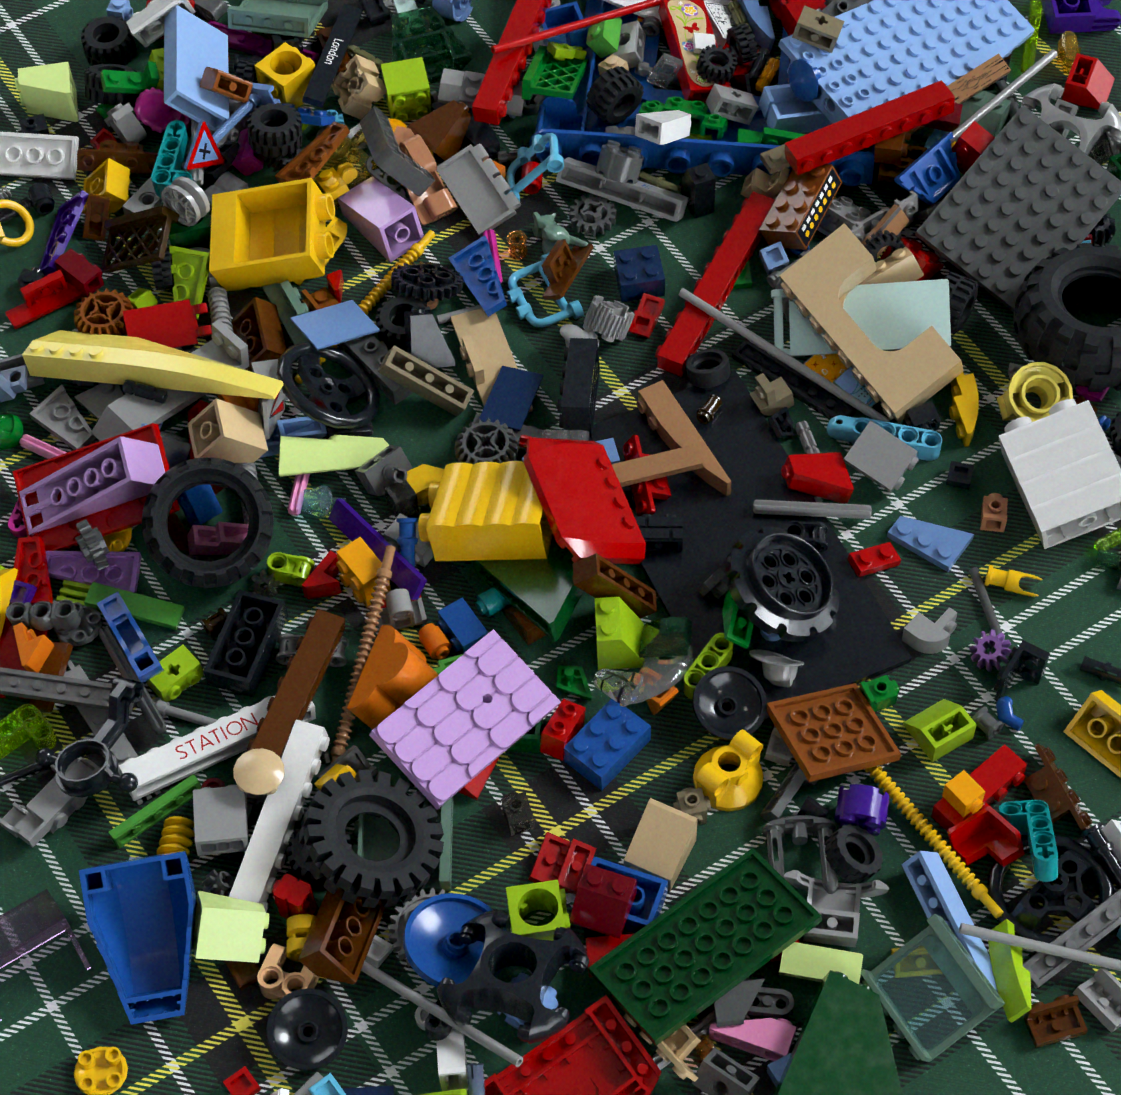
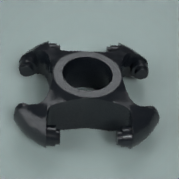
(517, 999)

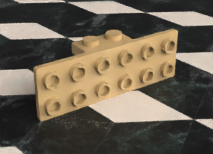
(483, 348)

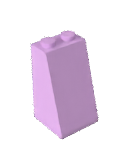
(382, 217)

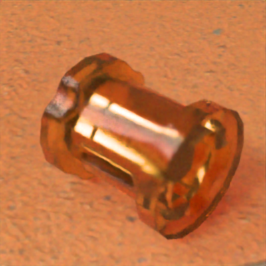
(522, 249)

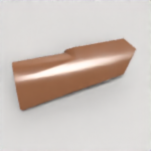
(436, 200)

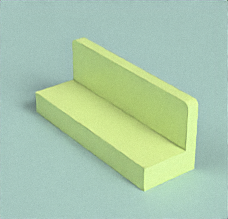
(815, 962)

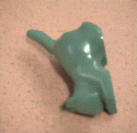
(550, 232)

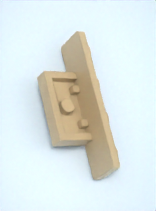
(675, 1049)

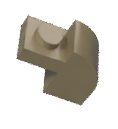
(771, 396)

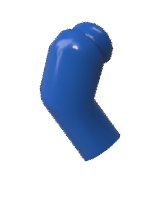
(1006, 715)

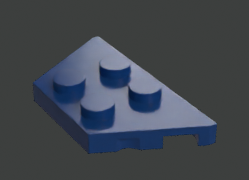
(932, 172)

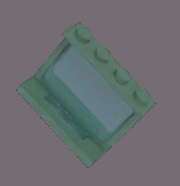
(933, 990)

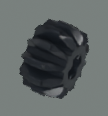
(1103, 231)

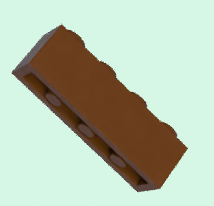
(604, 579)

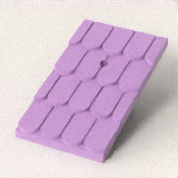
(464, 719)

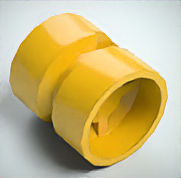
(298, 930)

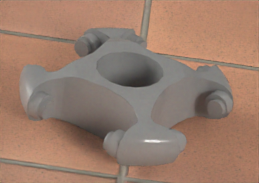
(1087, 129)

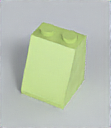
(48, 91)
(229, 928)

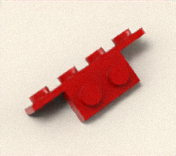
(42, 298)
(645, 491)

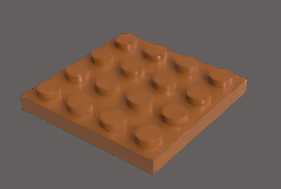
(832, 732)

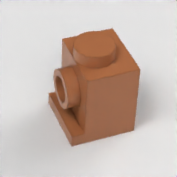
(994, 513)

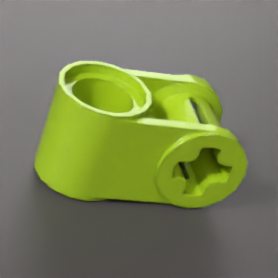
(292, 568)

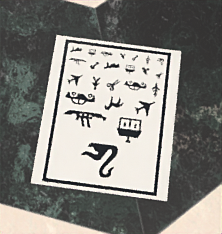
(720, 16)

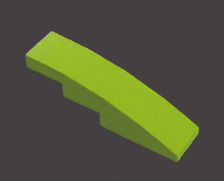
(1010, 976)

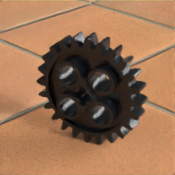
(427, 281)

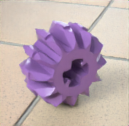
(981, 655)

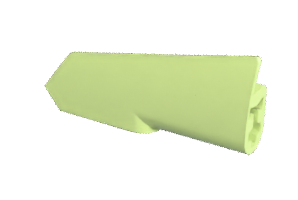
(316, 455)

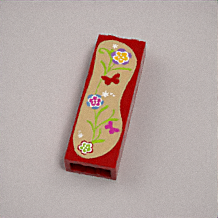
(679, 23)

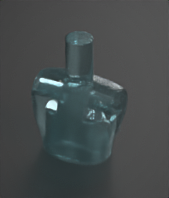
(318, 501)

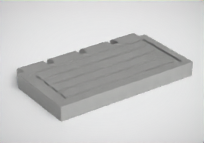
(477, 189)

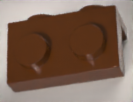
(1055, 1021)

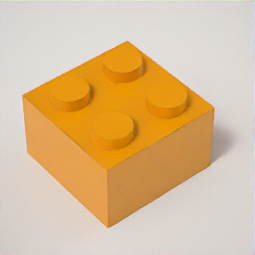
(359, 570)

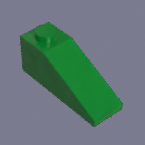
(736, 624)

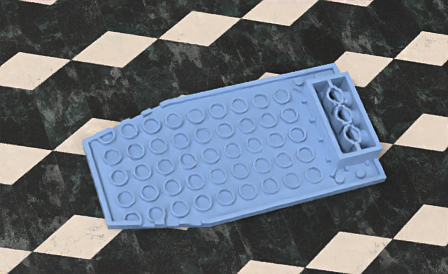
(905, 46)

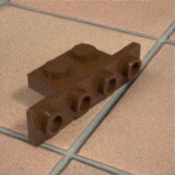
(127, 154)
(562, 267)
(1051, 787)

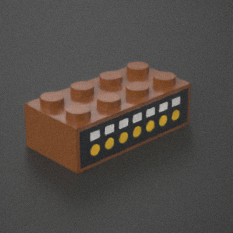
(800, 207)

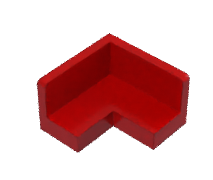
(986, 834)

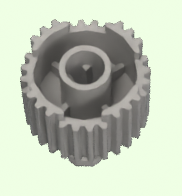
(608, 318)

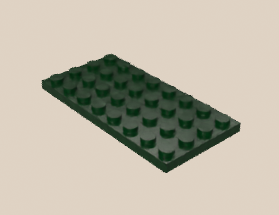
(704, 945)

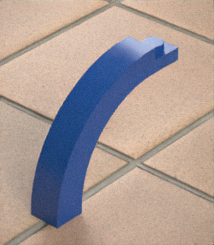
(130, 637)

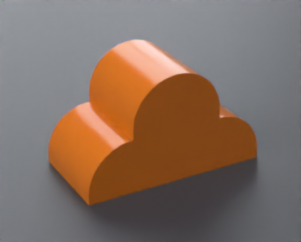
(389, 678)

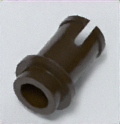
(706, 413)

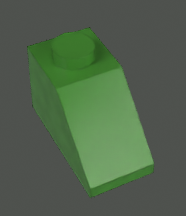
(604, 37)

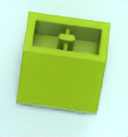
(941, 728)

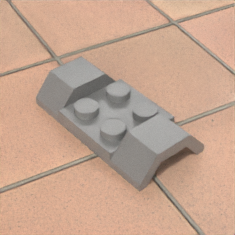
(465, 85)

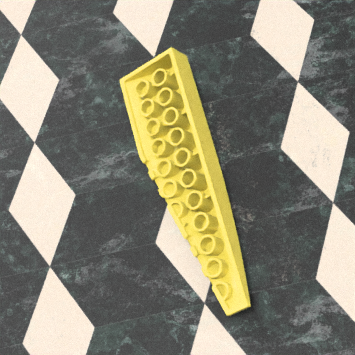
(124, 358)

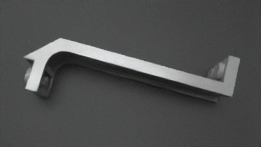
(131, 411)

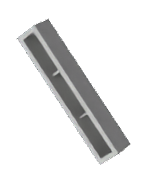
(638, 195)

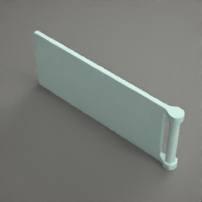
(884, 311)

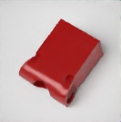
(790, 11)

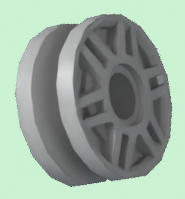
(186, 199)

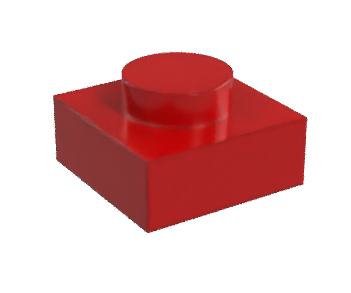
(242, 1083)

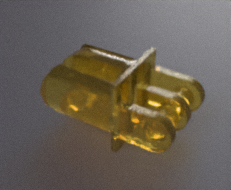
(1067, 50)

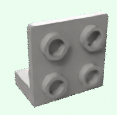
(840, 212)

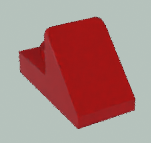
(322, 579)

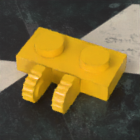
(336, 182)

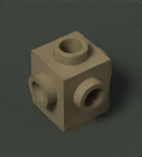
(693, 803)

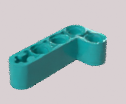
(170, 156)
(1034, 820)

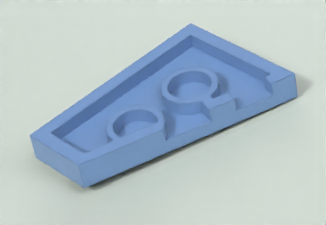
(930, 541)

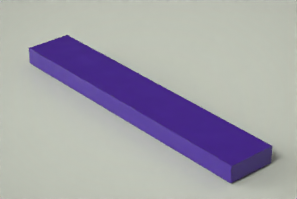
(354, 526)

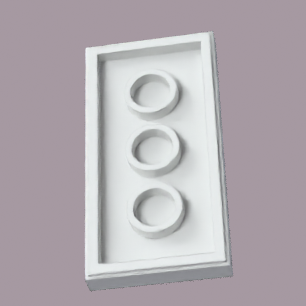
(38, 155)

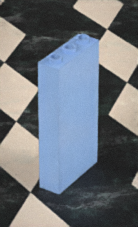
(188, 49)

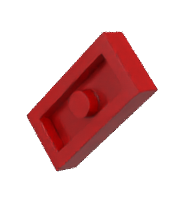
(874, 559)

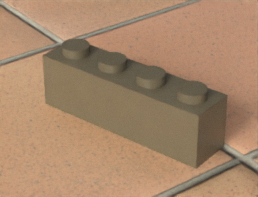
(425, 381)

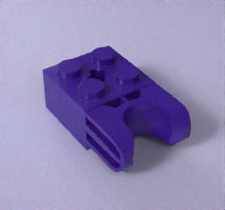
(1080, 16)

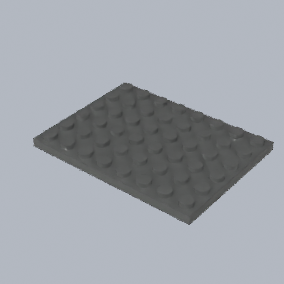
(1019, 206)

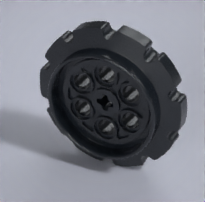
(782, 584)

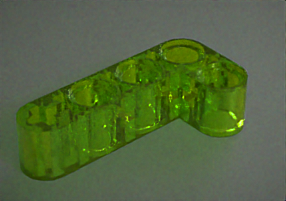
(25, 730)

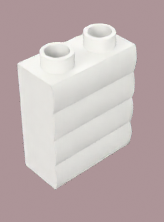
(1064, 471)

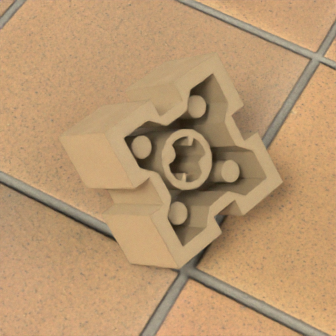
(358, 87)

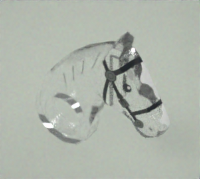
(651, 681)

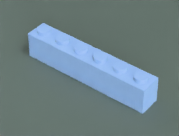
(940, 897)

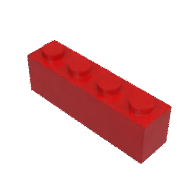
(994, 776)

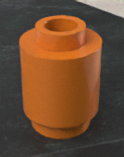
(434, 641)

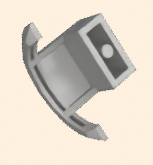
(838, 910)

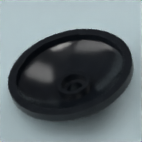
(736, 690)
(301, 1011)

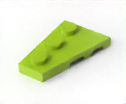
(190, 274)

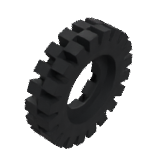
(372, 880)

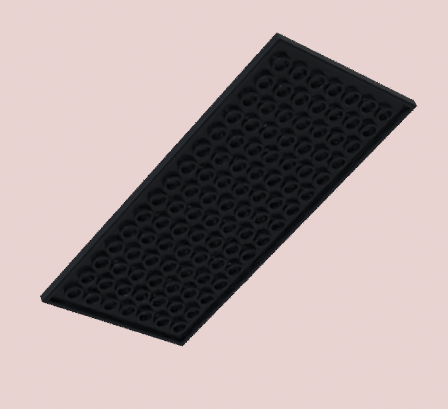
(861, 636)

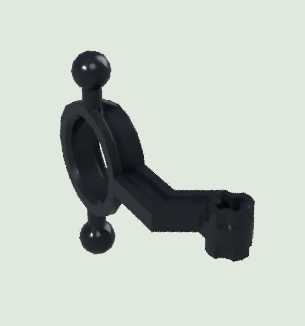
(122, 694)

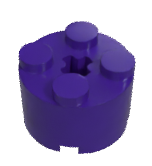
(862, 807)

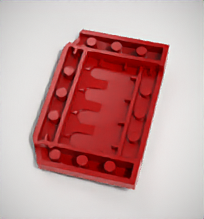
(583, 500)
(585, 1058)

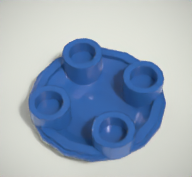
(804, 80)

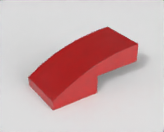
(647, 315)

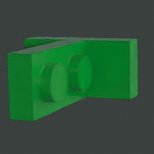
(130, 82)

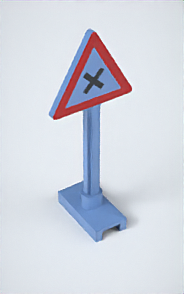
(204, 145)

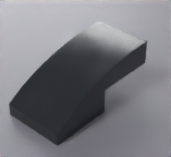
(228, 151)

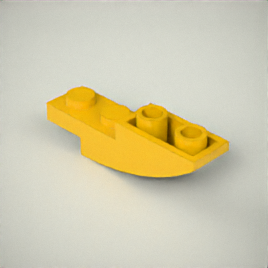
(964, 406)

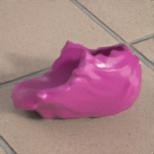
(155, 113)

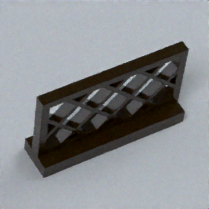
(137, 224)

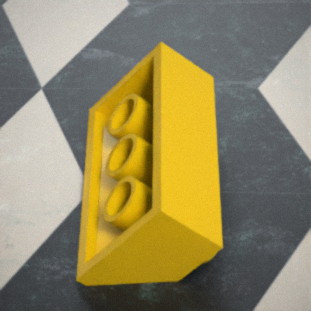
(1098, 729)

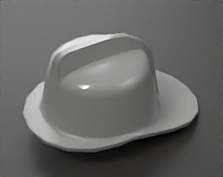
(776, 667)

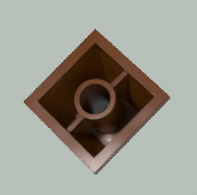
(444, 128)

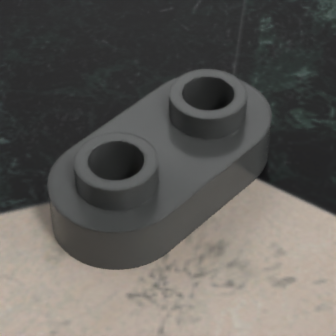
(767, 1002)

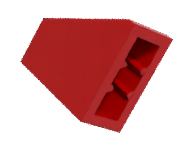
(819, 475)

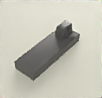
(785, 793)

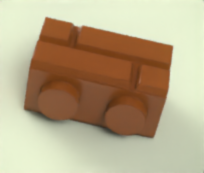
(226, 84)

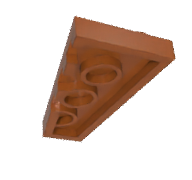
(315, 155)

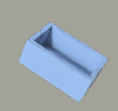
(788, 112)

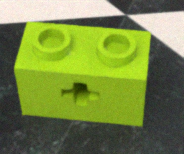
(179, 672)

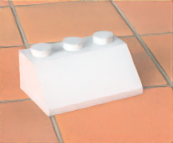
(149, 23)

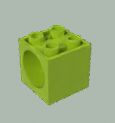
(406, 89)
(537, 896)

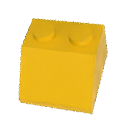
(110, 181)

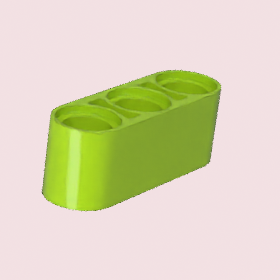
(709, 656)

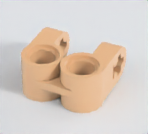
(286, 981)

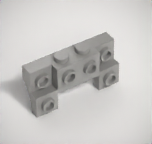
(908, 205)
(49, 807)

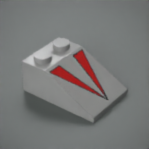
(269, 409)

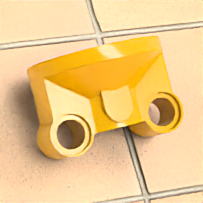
(731, 789)

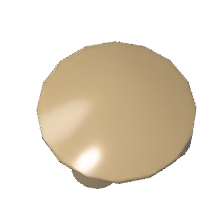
(259, 772)

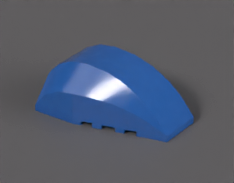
(144, 930)

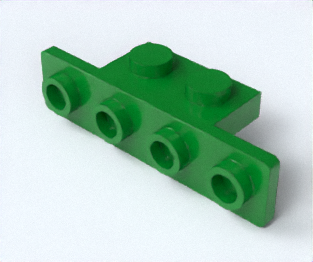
(768, 136)

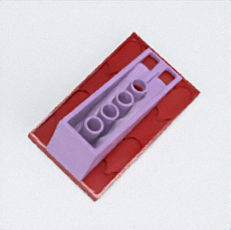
(93, 483)

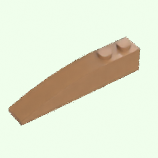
(677, 431)

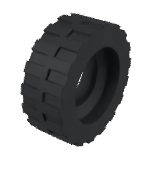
(841, 860)

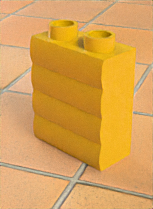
(270, 234)
(485, 514)

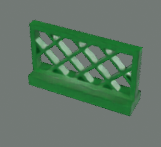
(535, 77)

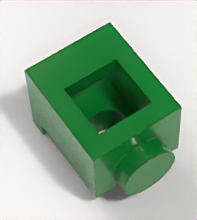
(880, 699)

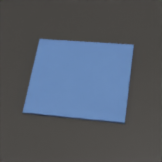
(334, 324)

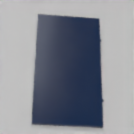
(511, 397)

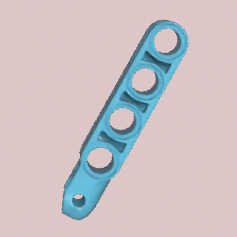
(917, 437)

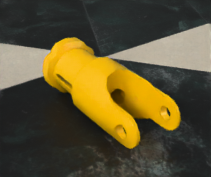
(1008, 580)

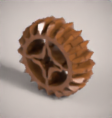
(102, 313)

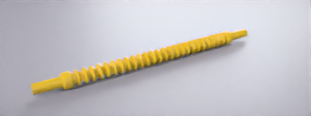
(381, 288)
(978, 891)

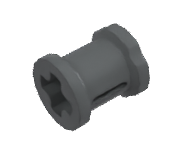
(987, 723)

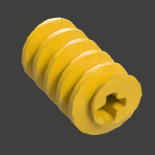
(176, 835)

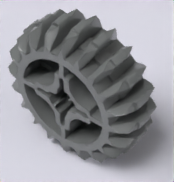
(485, 439)

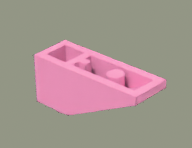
(761, 1037)

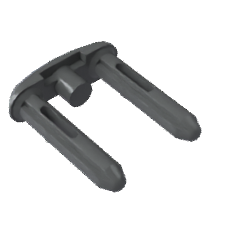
(799, 827)

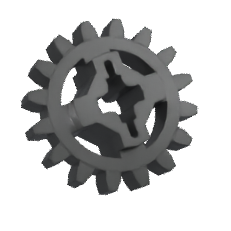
(592, 215)
(92, 545)

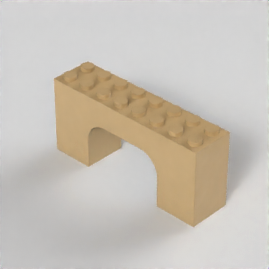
(894, 378)

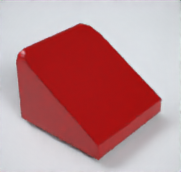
(335, 284)

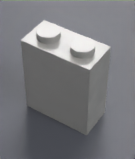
(881, 457)
(220, 820)

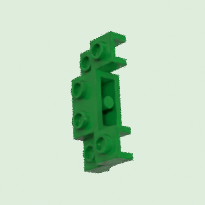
(700, 116)

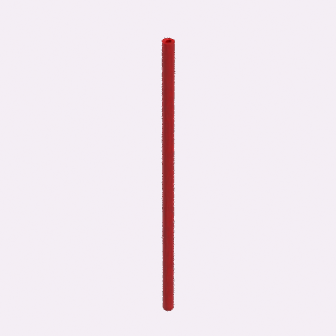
(574, 26)

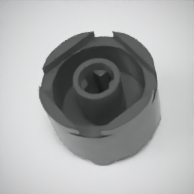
(619, 162)

